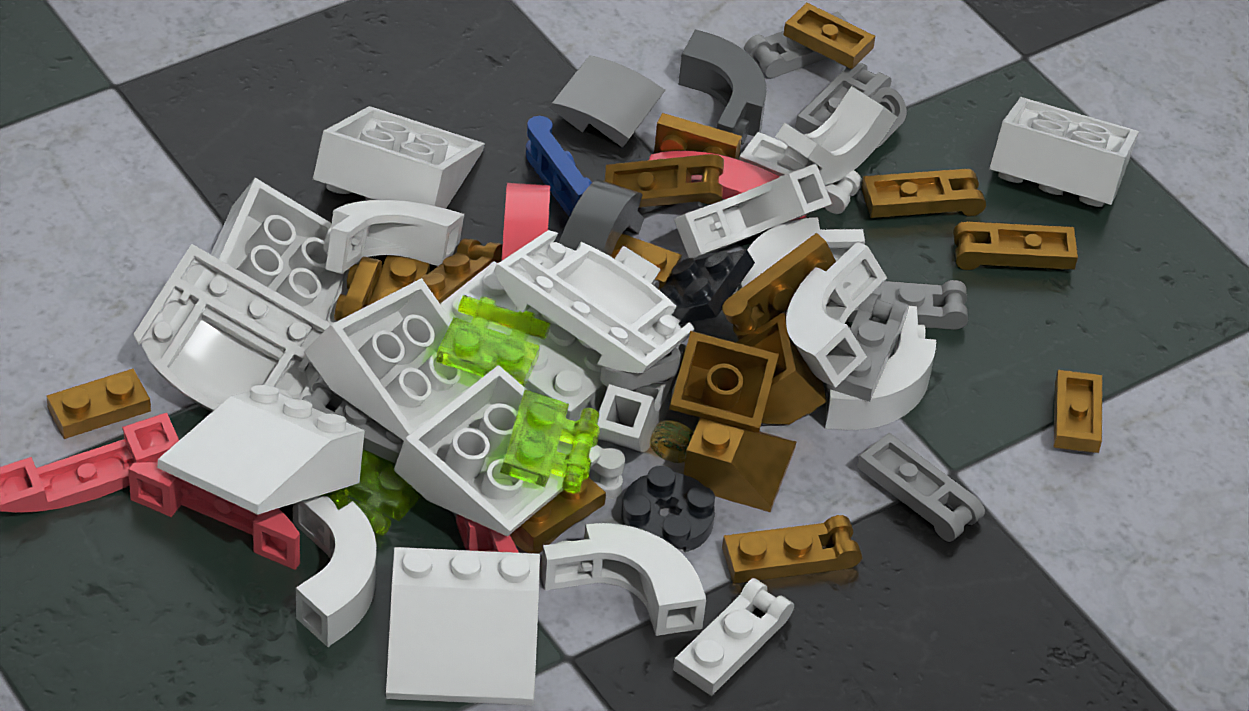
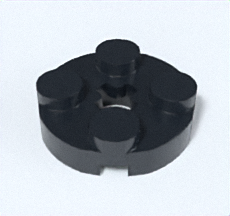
(675, 491)

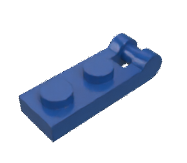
(554, 164)

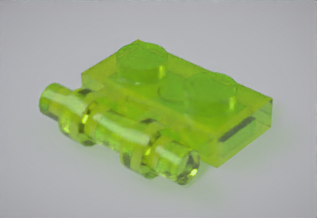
(480, 349)
(535, 439)
(379, 492)

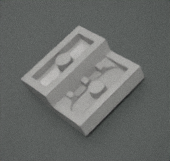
(607, 98)

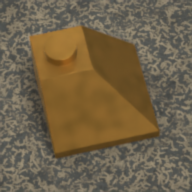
(724, 381)
(794, 386)
(738, 463)

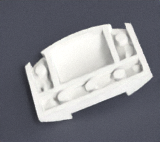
(594, 301)
(225, 332)

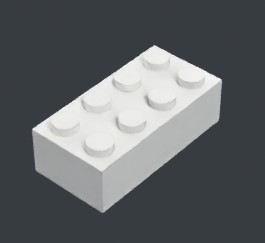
(564, 365)

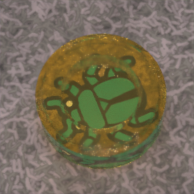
(671, 441)

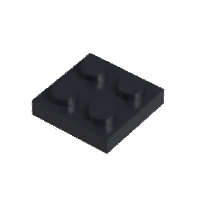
(705, 284)

